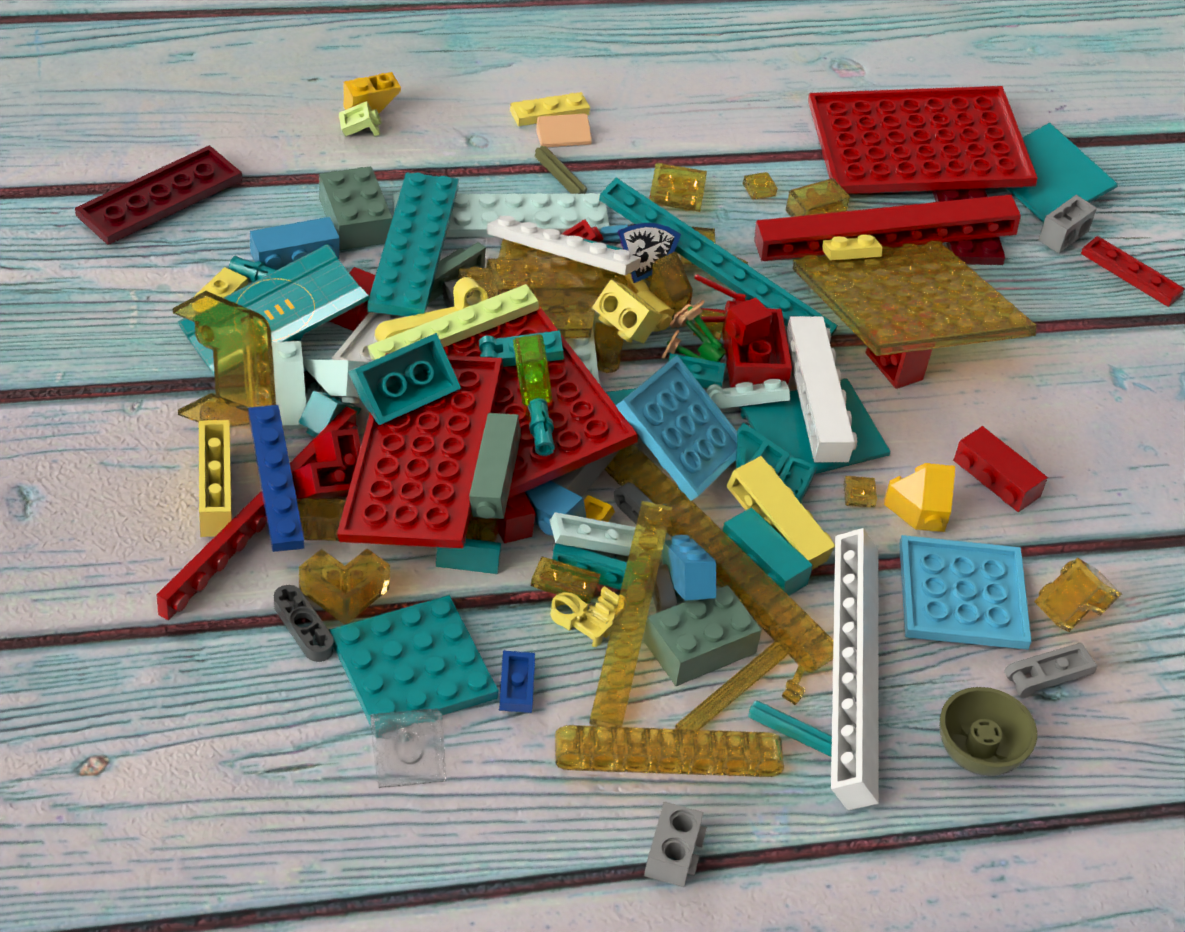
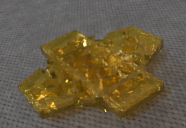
(561, 285)

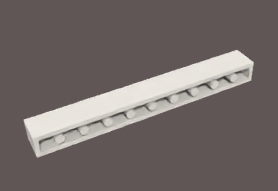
(855, 672)

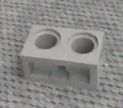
(1067, 224)
(672, 843)

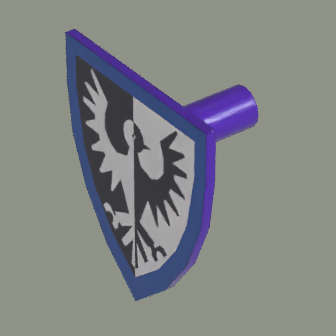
(650, 243)

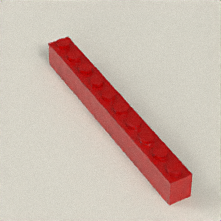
(889, 225)

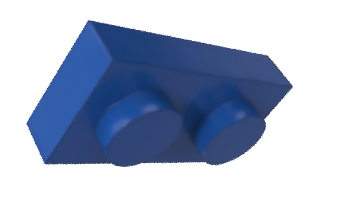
(517, 681)

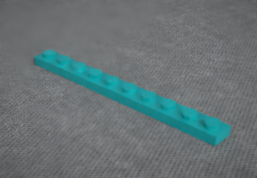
(707, 254)

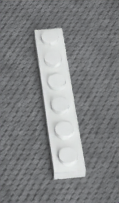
(570, 247)

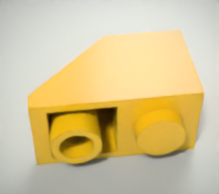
(376, 90)

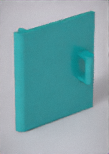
(1060, 173)
(785, 426)

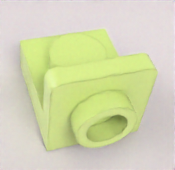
(359, 118)

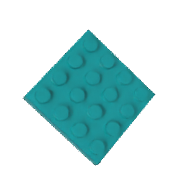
(414, 660)

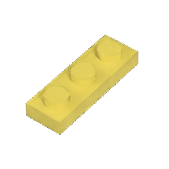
(528, 111)

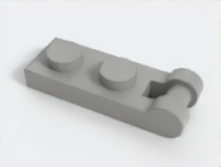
(1050, 669)

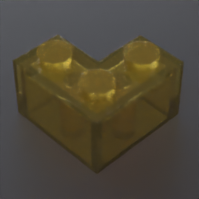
(346, 588)
(1075, 594)

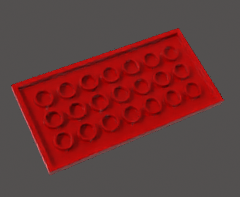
(421, 466)

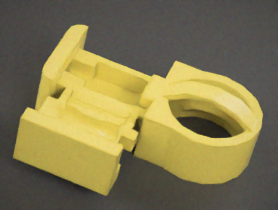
(589, 622)

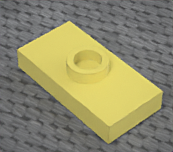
(225, 283)

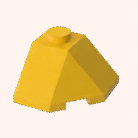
(923, 497)

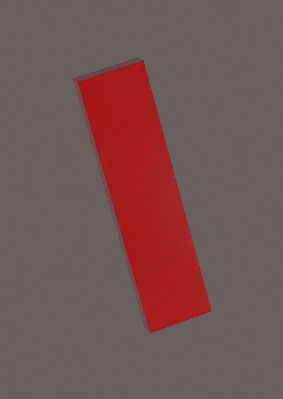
(1132, 271)

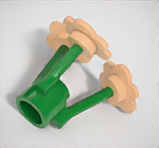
(711, 347)

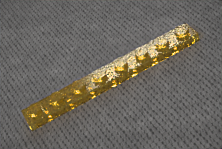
(631, 616)

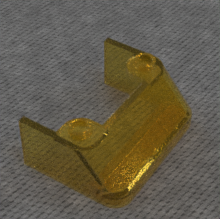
(240, 355)

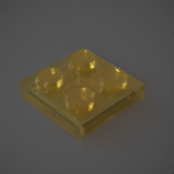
(678, 187)

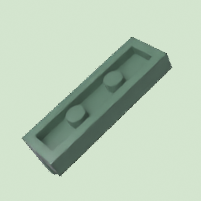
(460, 259)

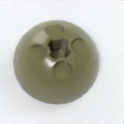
(987, 731)

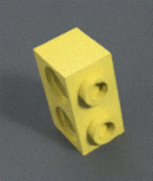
(628, 309)

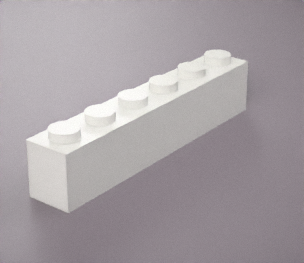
(820, 389)

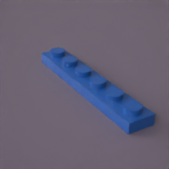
(276, 478)

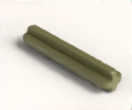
(559, 171)

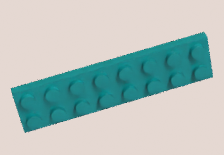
(413, 245)

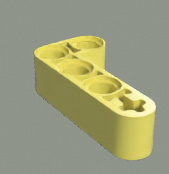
(461, 289)

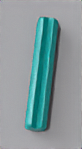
(791, 727)

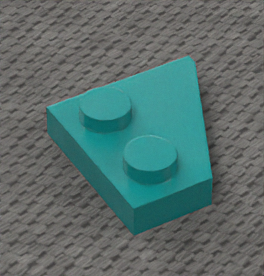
(753, 445)

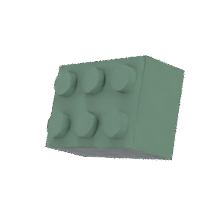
(355, 207)
(701, 636)

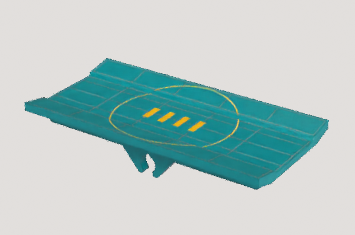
(294, 298)

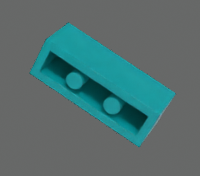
(769, 550)

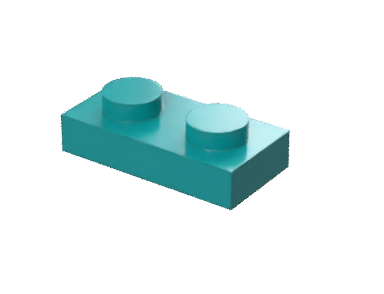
(704, 371)

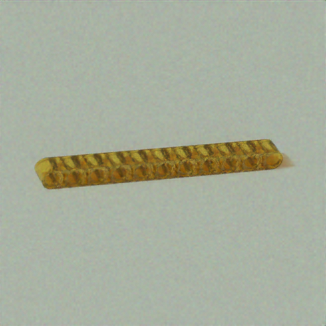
(753, 587)

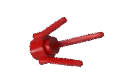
(738, 298)

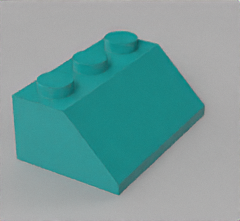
(405, 379)

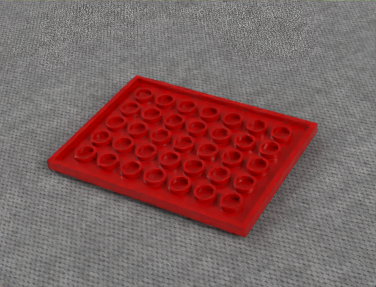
(921, 139)
(581, 411)

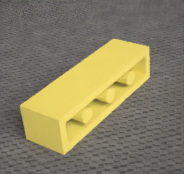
(214, 476)
(761, 488)

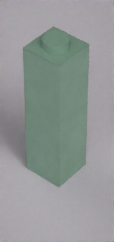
(495, 466)

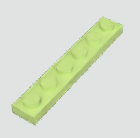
(464, 322)

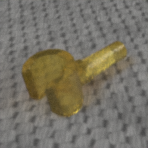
(793, 690)

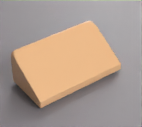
(563, 130)

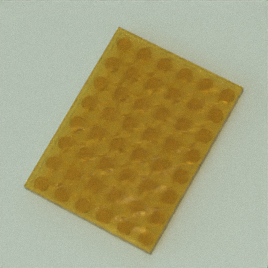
(913, 299)

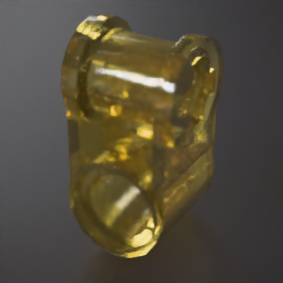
(607, 347)

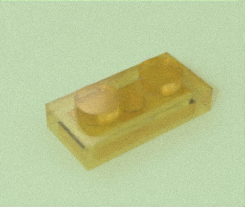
(562, 577)

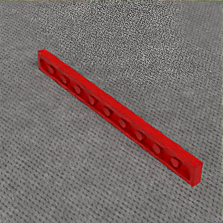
(234, 535)

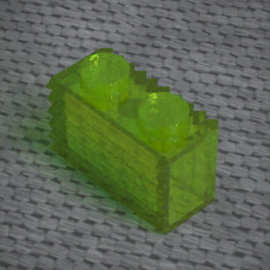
(532, 368)

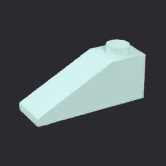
(334, 377)
(289, 382)

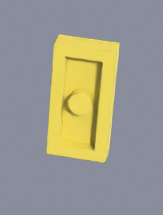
(842, 248)

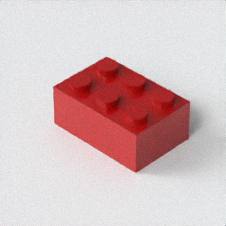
(760, 359)

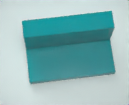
(476, 556)

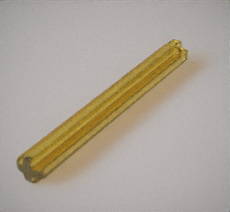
(734, 687)

